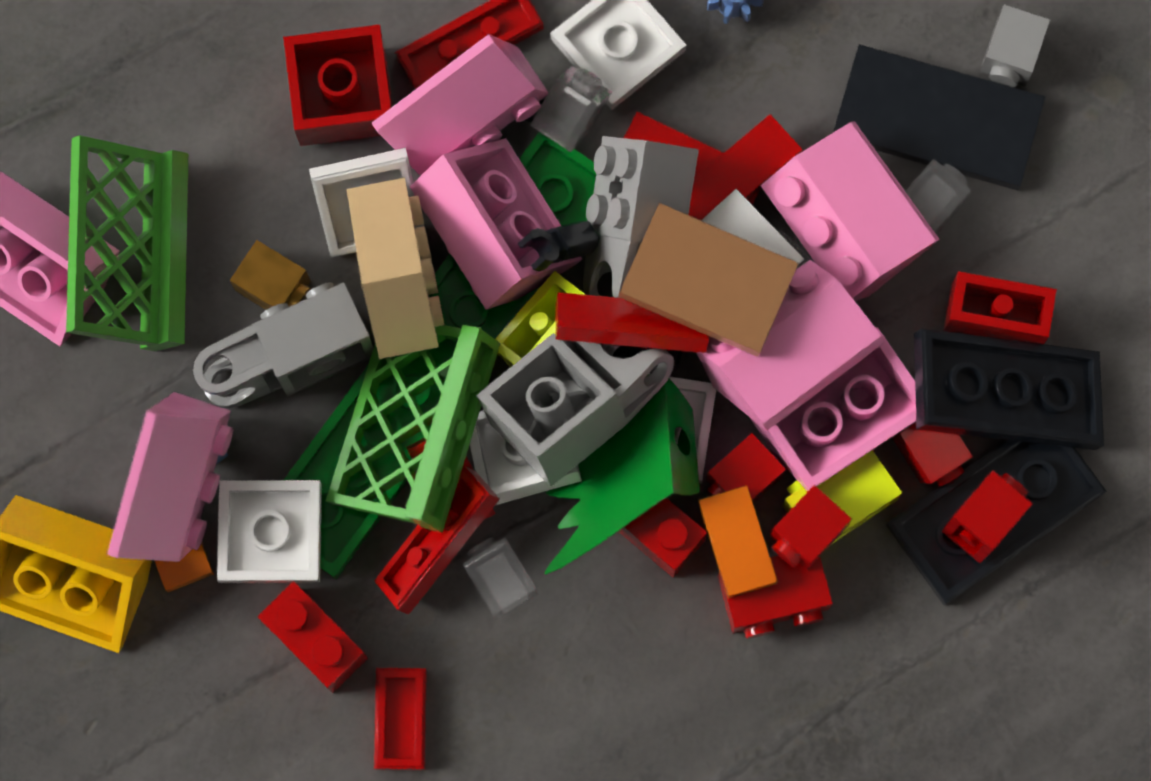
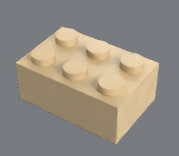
(395, 267)

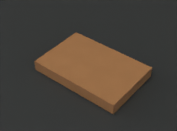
(708, 279)

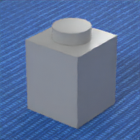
(1014, 46)

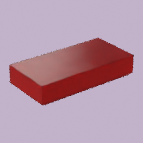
(400, 719)

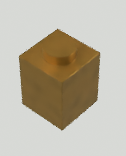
(270, 278)

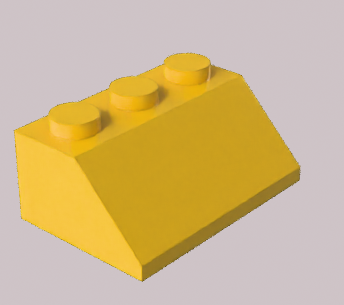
(61, 574)

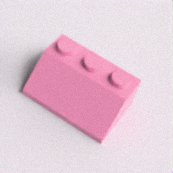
(464, 103)
(482, 210)
(850, 211)
(36, 261)
(808, 347)
(845, 418)
(171, 480)

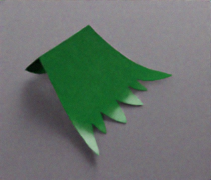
(631, 473)

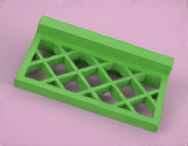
(159, 248)
(446, 440)

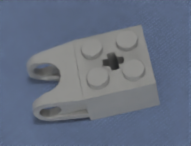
(627, 191)
(287, 348)
(570, 400)

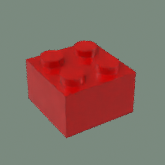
(337, 83)

